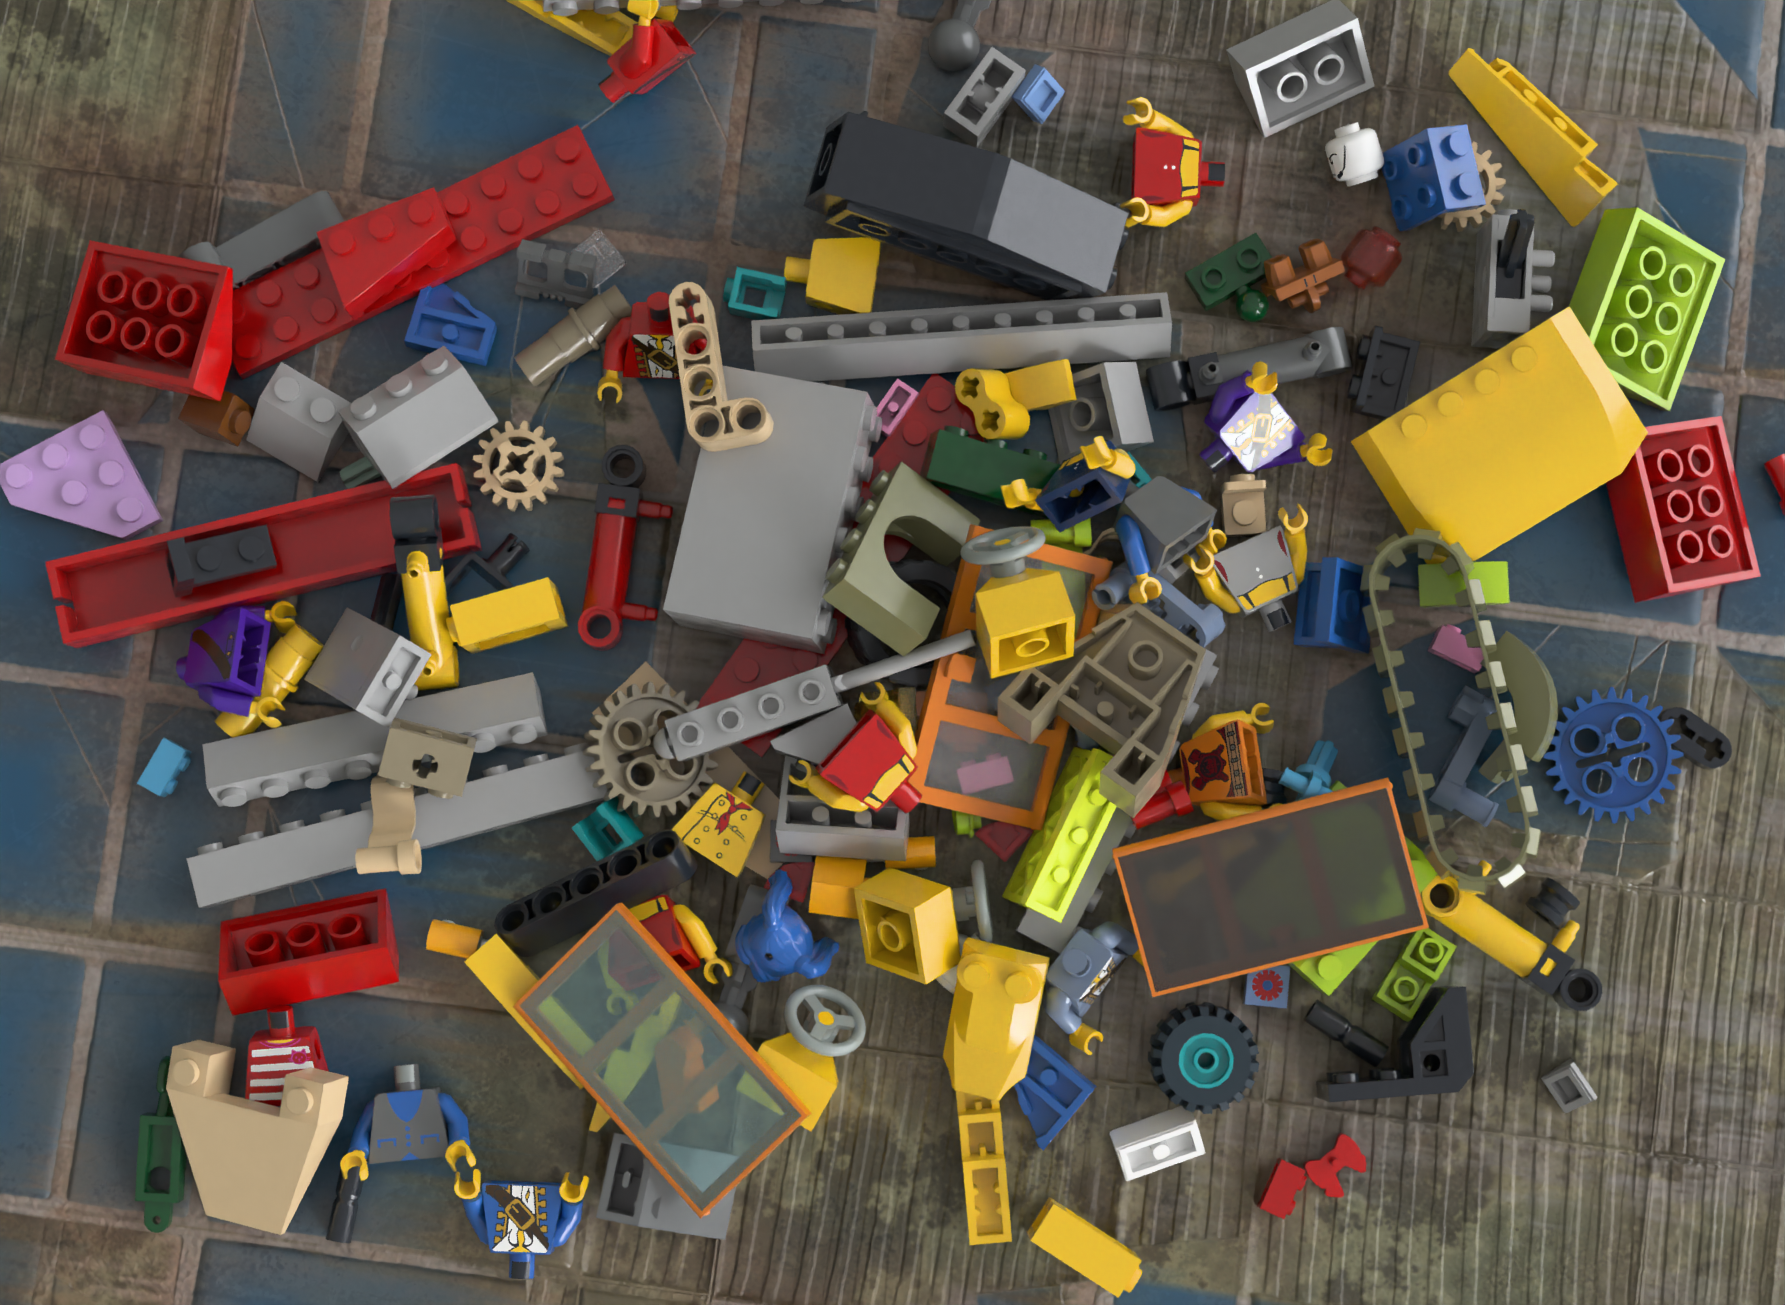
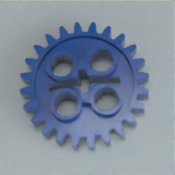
(1623, 792)

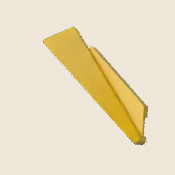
(1536, 134)

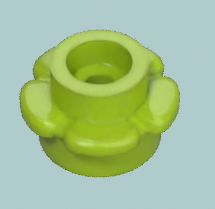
(965, 823)

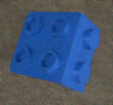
(1432, 176)

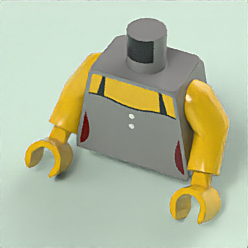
(1257, 571)

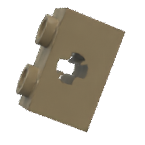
(404, 754)

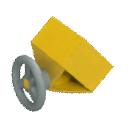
(1020, 611)
(913, 924)
(807, 1052)

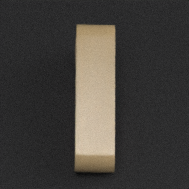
(709, 366)

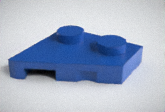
(450, 321)
(1050, 1091)

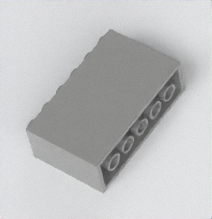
(774, 514)

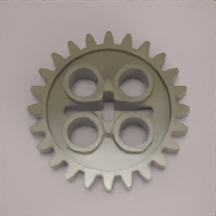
(662, 785)

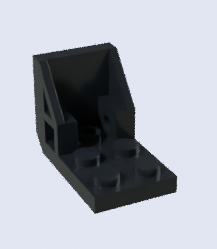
(1436, 1030)

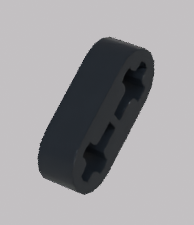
(1699, 730)

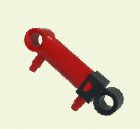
(617, 515)

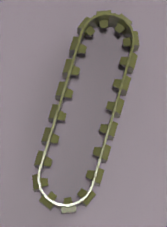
(1393, 552)

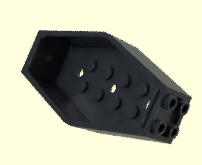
(966, 209)

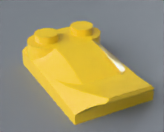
(993, 1017)

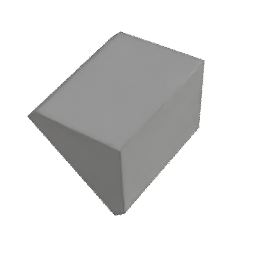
(1569, 1086)

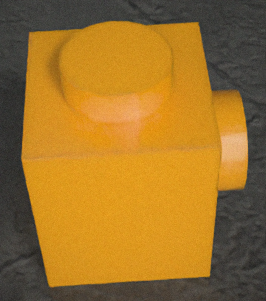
(834, 886)

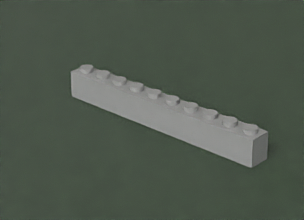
(964, 338)
(330, 846)

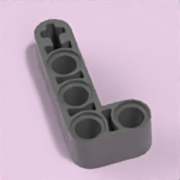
(273, 241)

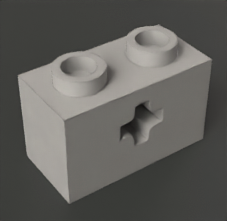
(983, 97)

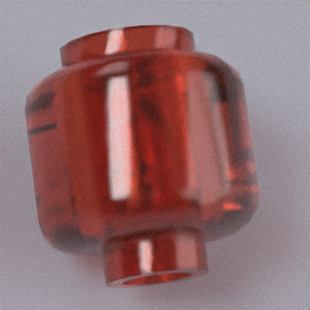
(1371, 258)

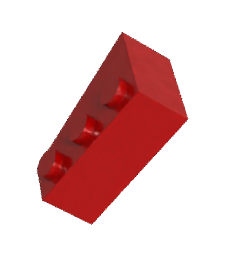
(384, 247)

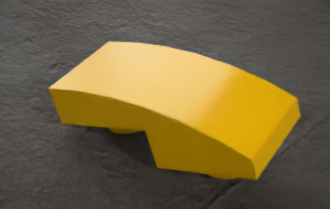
(1043, 385)

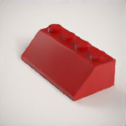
(308, 952)

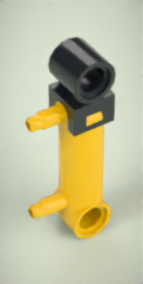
(419, 561)
(1536, 962)

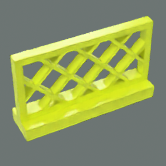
(1070, 834)

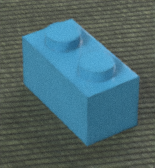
(165, 767)

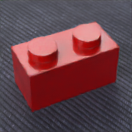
(1281, 1189)

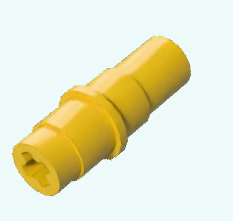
(283, 670)

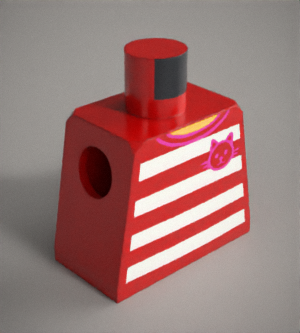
(278, 1053)

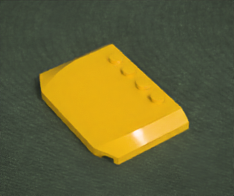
(1505, 440)

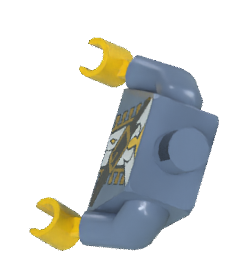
(1082, 974)

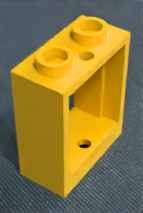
(507, 616)
(1085, 1248)

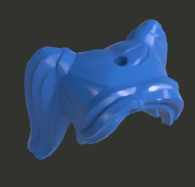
(783, 935)

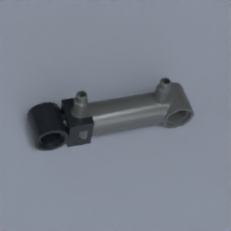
(1197, 379)

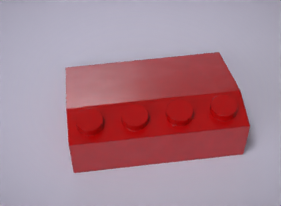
(151, 320)
(1682, 512)

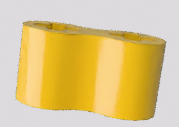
(992, 404)

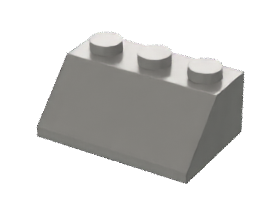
(1301, 67)
(418, 417)

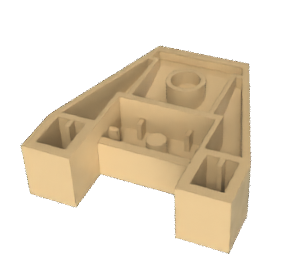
(247, 1154)

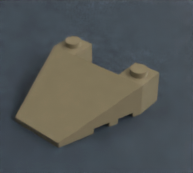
(1121, 691)

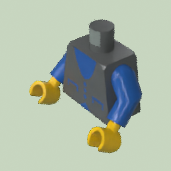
(1160, 526)
(408, 1126)

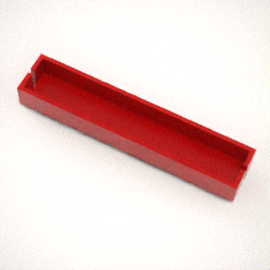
(314, 544)

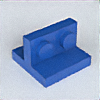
(1332, 607)

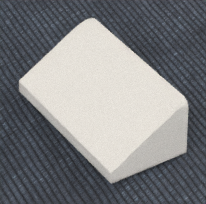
(1157, 1142)

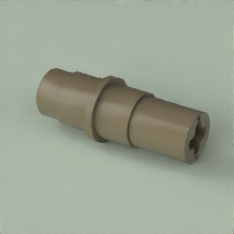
(573, 335)

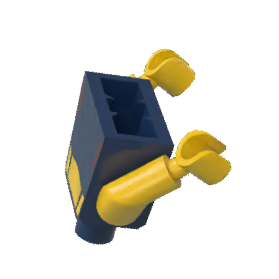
(1079, 487)

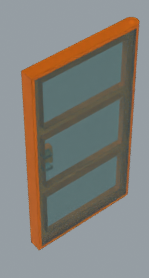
(661, 1060)

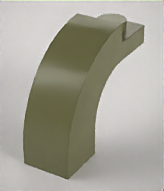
(1533, 703)

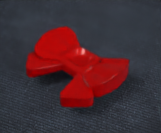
(1324, 1170)

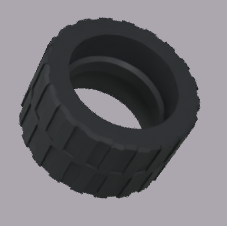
(867, 646)

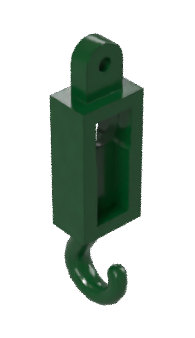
(160, 1146)

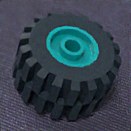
(1203, 1057)

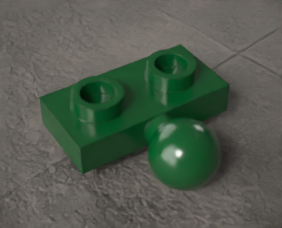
(1231, 275)

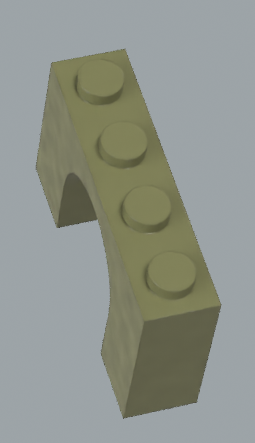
(863, 580)

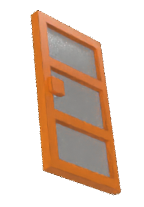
(962, 749)

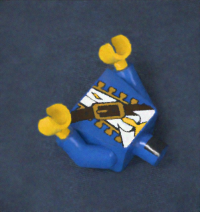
(522, 1216)

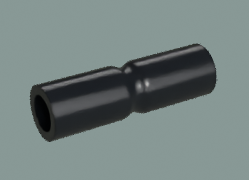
(1341, 1030)
(345, 1206)

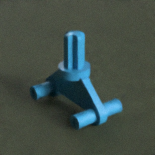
(1313, 777)

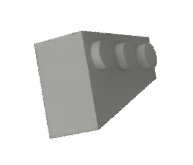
(814, 828)

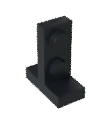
(218, 558)

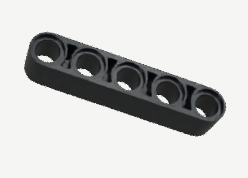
(591, 892)

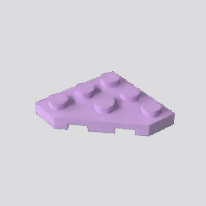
(82, 480)

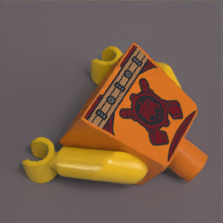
(1224, 764)

